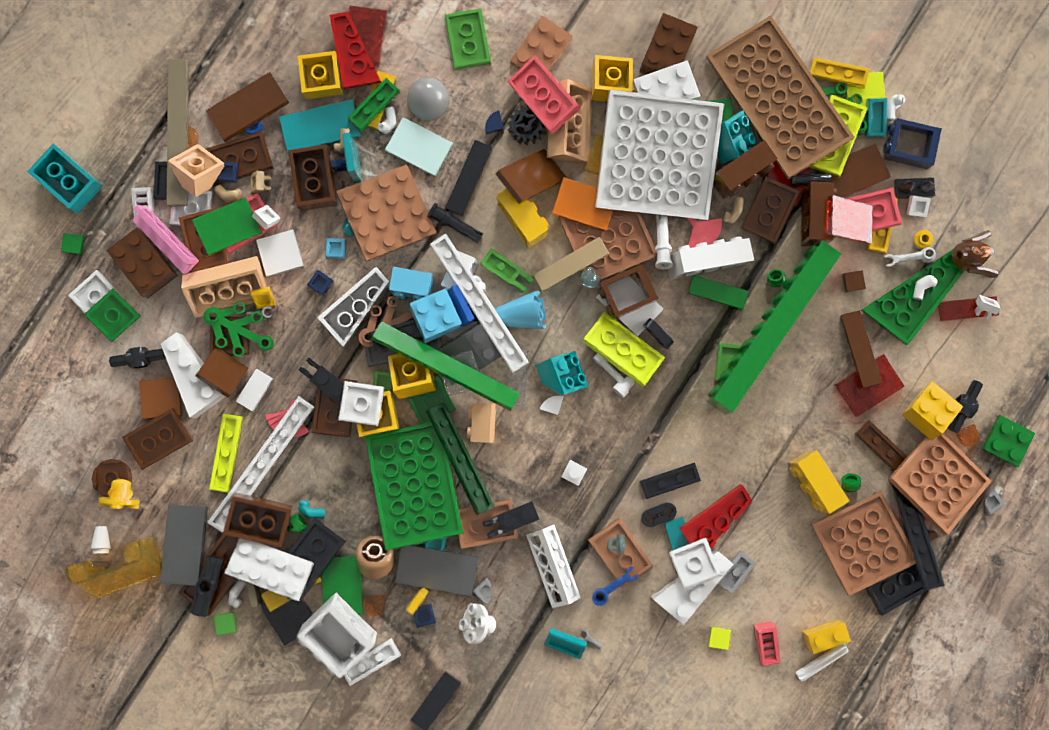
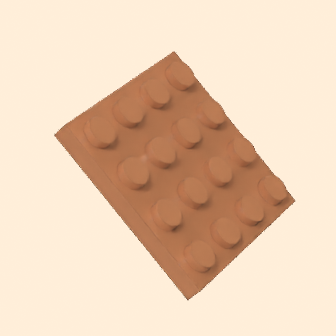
(386, 213)
(624, 239)
(940, 481)
(864, 543)

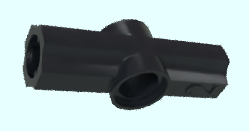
(202, 597)

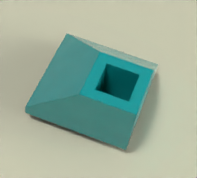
(735, 138)
(562, 373)

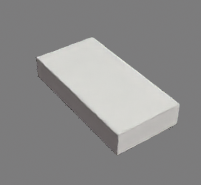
(254, 390)

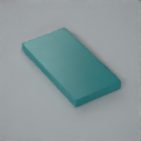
(318, 125)

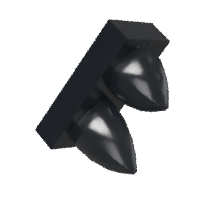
(914, 186)

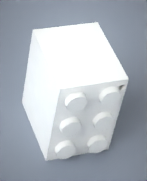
(337, 636)

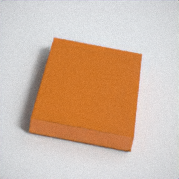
(577, 204)

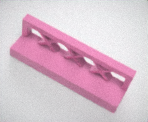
(164, 239)

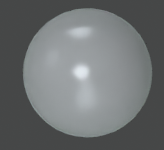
(428, 99)

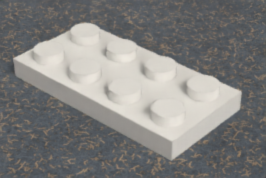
(269, 568)

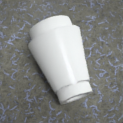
(100, 541)

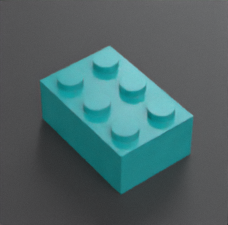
(65, 178)

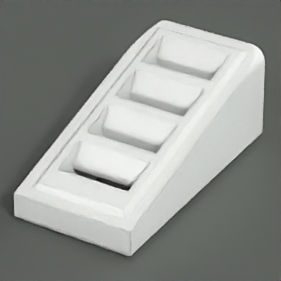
(136, 200)

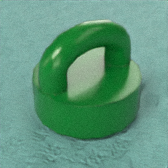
(851, 482)
(297, 523)

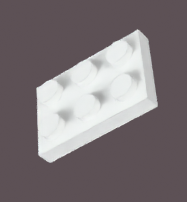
(672, 81)

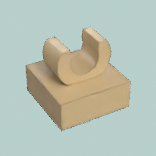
(257, 182)

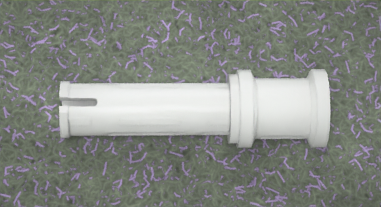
(663, 248)

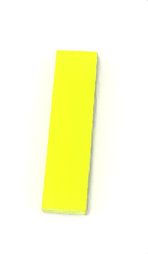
(226, 453)

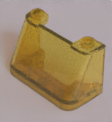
(141, 564)

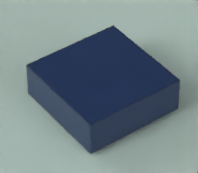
(229, 173)
(320, 282)
(424, 615)

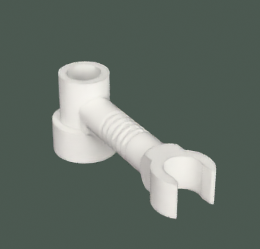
(913, 256)
(623, 384)

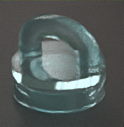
(589, 278)
(620, 543)

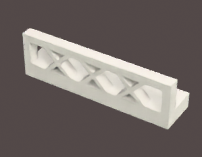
(556, 565)

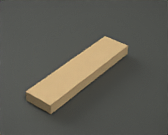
(571, 264)

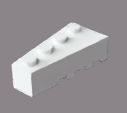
(710, 257)
(350, 310)
(184, 366)
(683, 602)

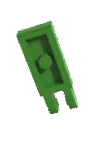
(505, 269)

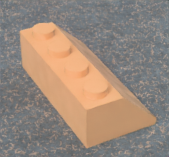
(572, 139)
(223, 285)

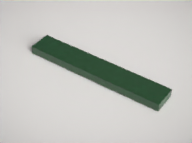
(460, 459)

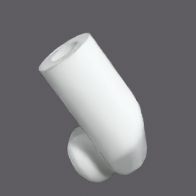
(892, 104)
(390, 121)

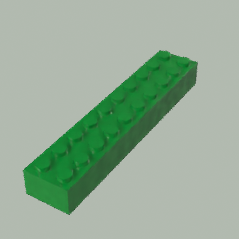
(773, 328)

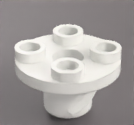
(476, 624)

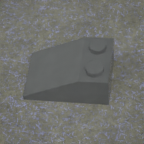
(476, 340)

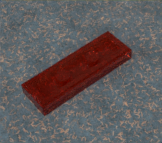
(960, 309)

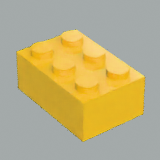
(523, 218)
(818, 482)

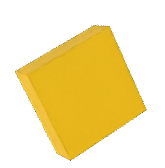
(263, 297)

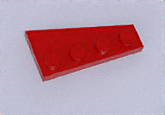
(352, 56)
(716, 517)

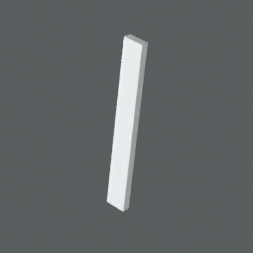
(479, 303)
(264, 458)

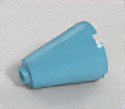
(523, 312)

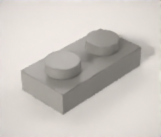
(735, 575)

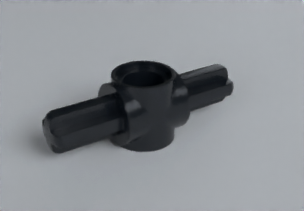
(137, 358)
(969, 404)

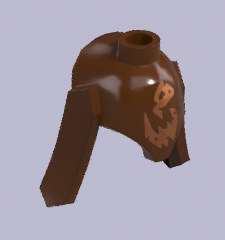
(972, 254)

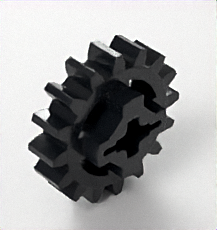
(519, 126)

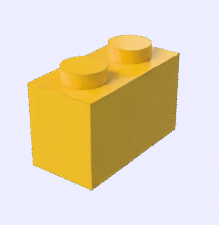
(826, 636)

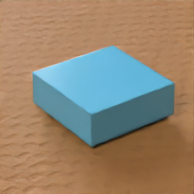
(336, 248)

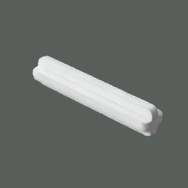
(821, 662)

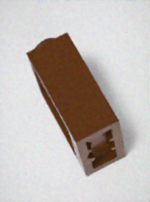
(645, 284)

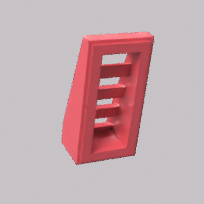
(764, 631)

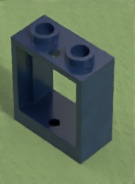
(931, 145)

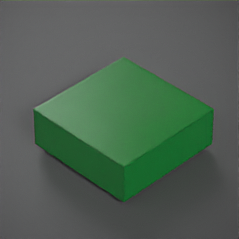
(72, 243)

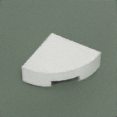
(552, 404)

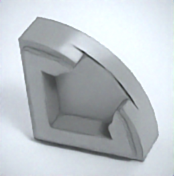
(992, 502)
(484, 591)

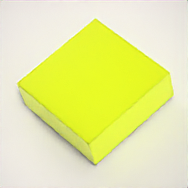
(719, 638)

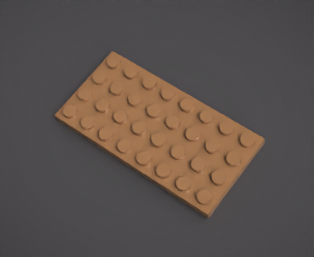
(780, 97)

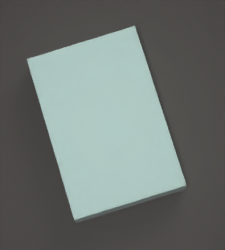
(419, 147)

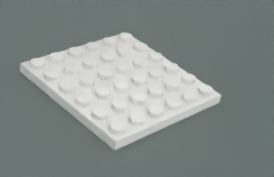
(658, 154)

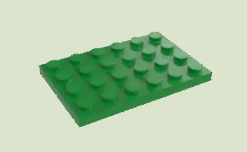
(413, 486)

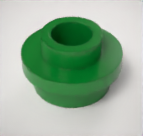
(776, 274)

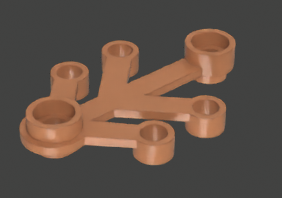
(387, 320)

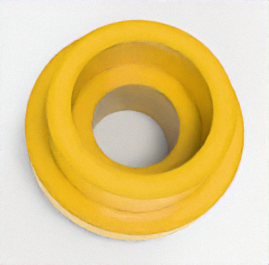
(918, 239)

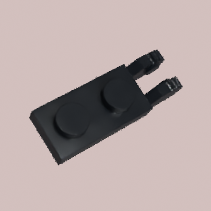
(325, 381)
(513, 519)

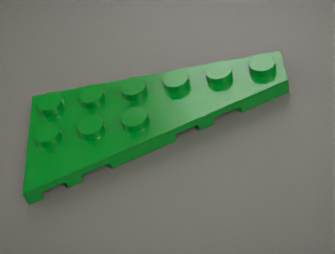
(901, 313)

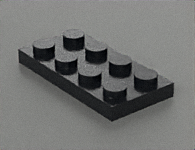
(319, 546)

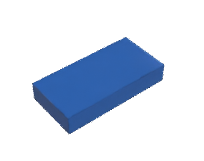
(460, 305)

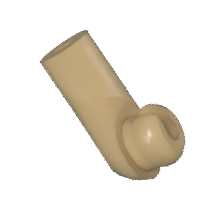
(339, 147)
(228, 196)
(737, 211)

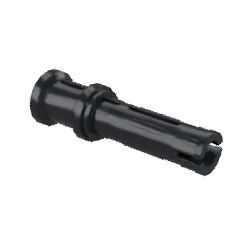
(447, 219)

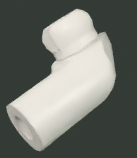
(922, 284)
(234, 594)

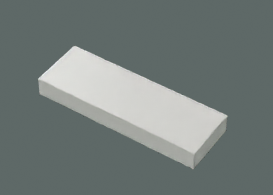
(372, 661)

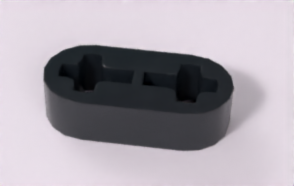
(658, 333)
(656, 510)

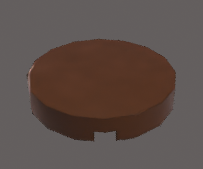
(107, 472)

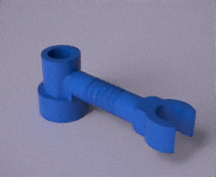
(608, 589)

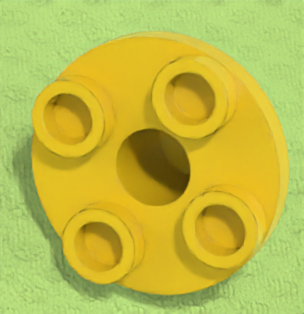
(119, 496)

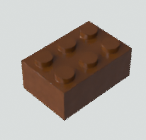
(668, 44)
(744, 170)
(313, 177)
(814, 212)
(142, 263)
(257, 519)

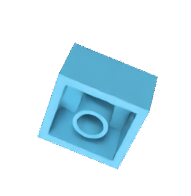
(411, 284)
(435, 315)

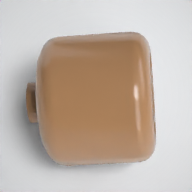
(373, 558)

